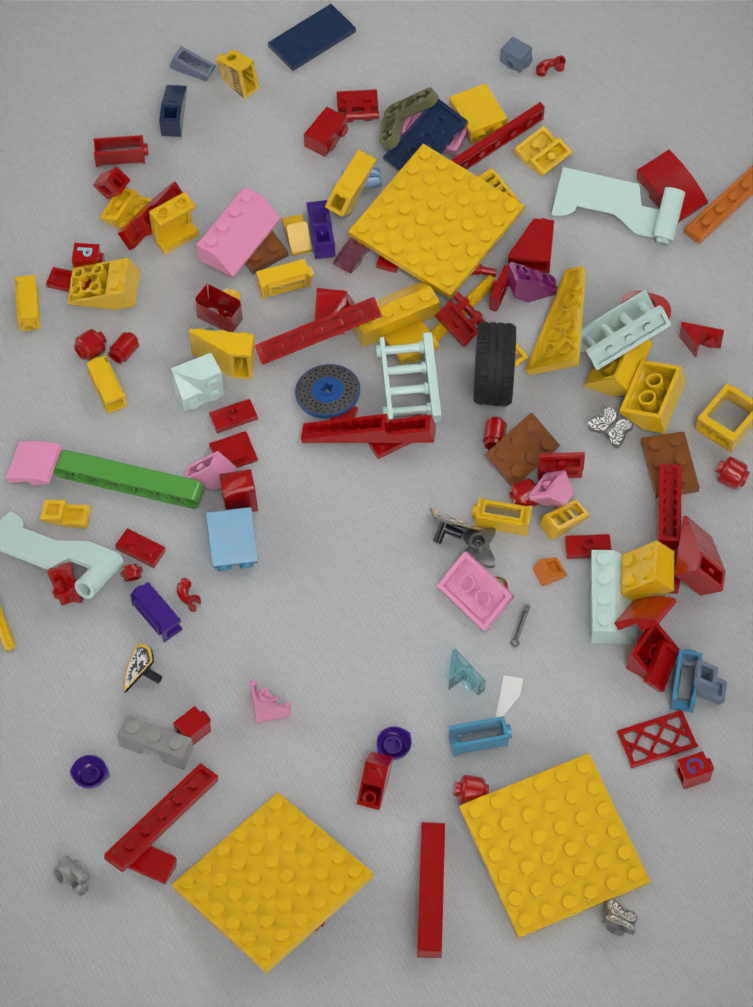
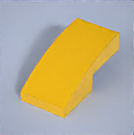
(62, 514)

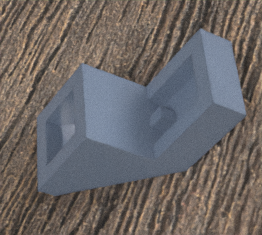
(708, 684)

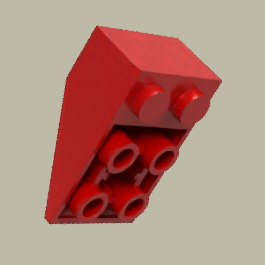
(698, 560)

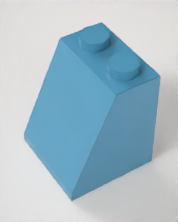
(232, 538)

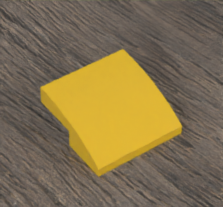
(542, 151)
(123, 208)
(409, 335)

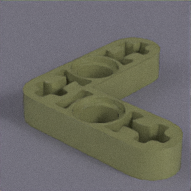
(398, 111)

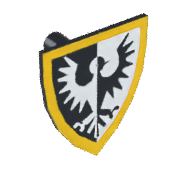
(444, 526)
(139, 665)

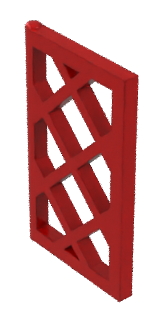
(661, 721)

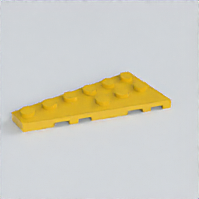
(561, 334)

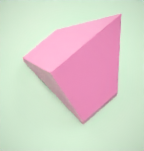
(266, 706)

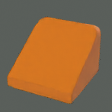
(549, 571)

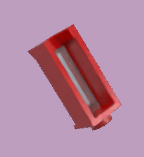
(120, 150)

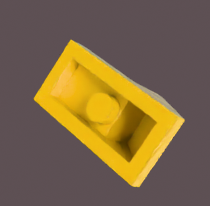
(297, 234)

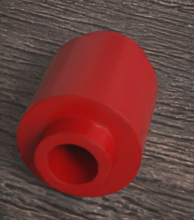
(123, 347)
(494, 431)

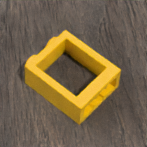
(716, 431)

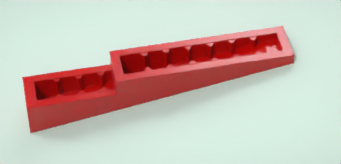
(371, 430)
(670, 510)
(431, 890)

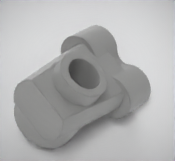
(72, 872)

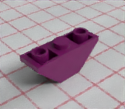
(529, 283)

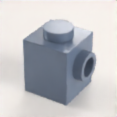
(516, 54)

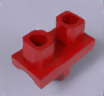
(64, 584)

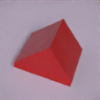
(643, 651)

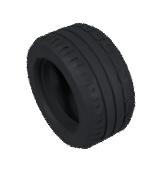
(494, 363)

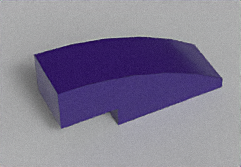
(321, 229)

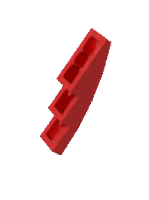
(140, 224)

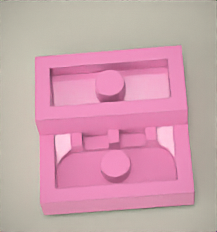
(33, 462)

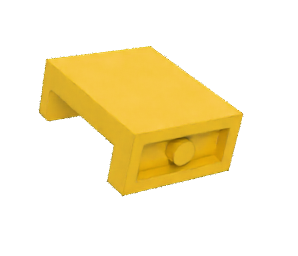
(480, 111)
(173, 223)

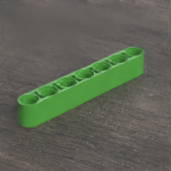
(129, 479)

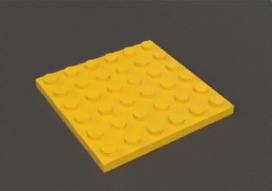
(436, 221)
(554, 845)
(272, 882)

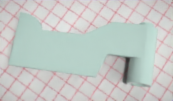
(619, 199)
(50, 553)

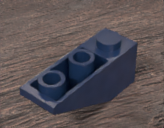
(173, 110)

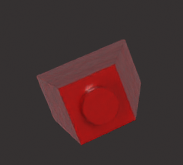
(534, 246)

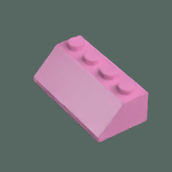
(237, 232)

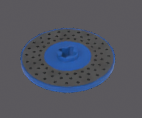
(319, 403)

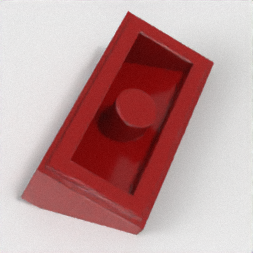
(155, 864)

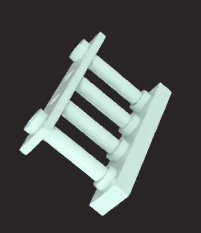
(622, 329)
(426, 367)

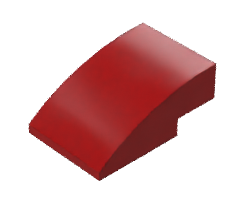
(670, 172)

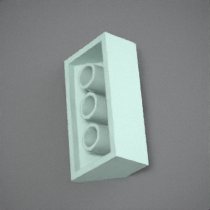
(607, 601)

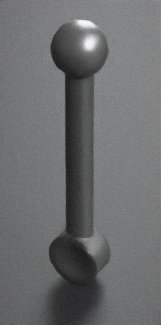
(515, 642)

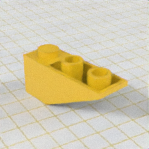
(350, 185)

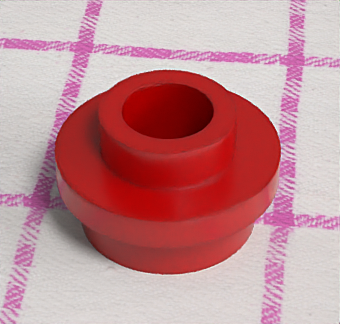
(131, 572)

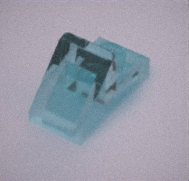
(462, 670)

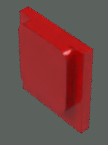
(236, 449)

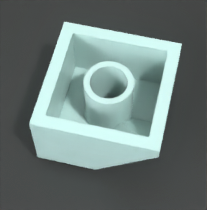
(197, 382)

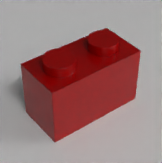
(325, 131)

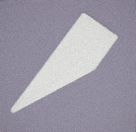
(509, 693)

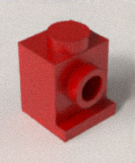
(111, 183)

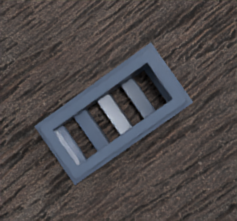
(184, 67)

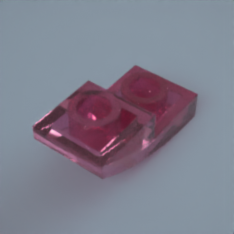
(351, 255)

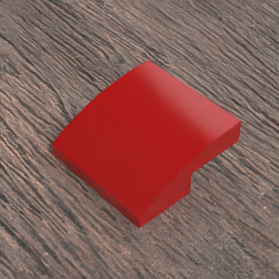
(570, 462)
(645, 612)

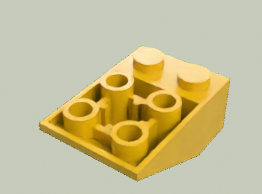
(112, 285)
(232, 351)

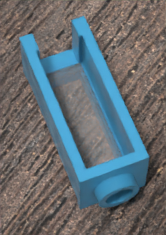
(684, 689)
(479, 735)

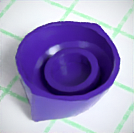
(394, 742)
(89, 771)

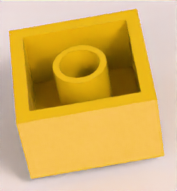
(647, 571)

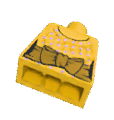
(238, 72)

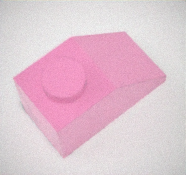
(208, 470)
(552, 489)

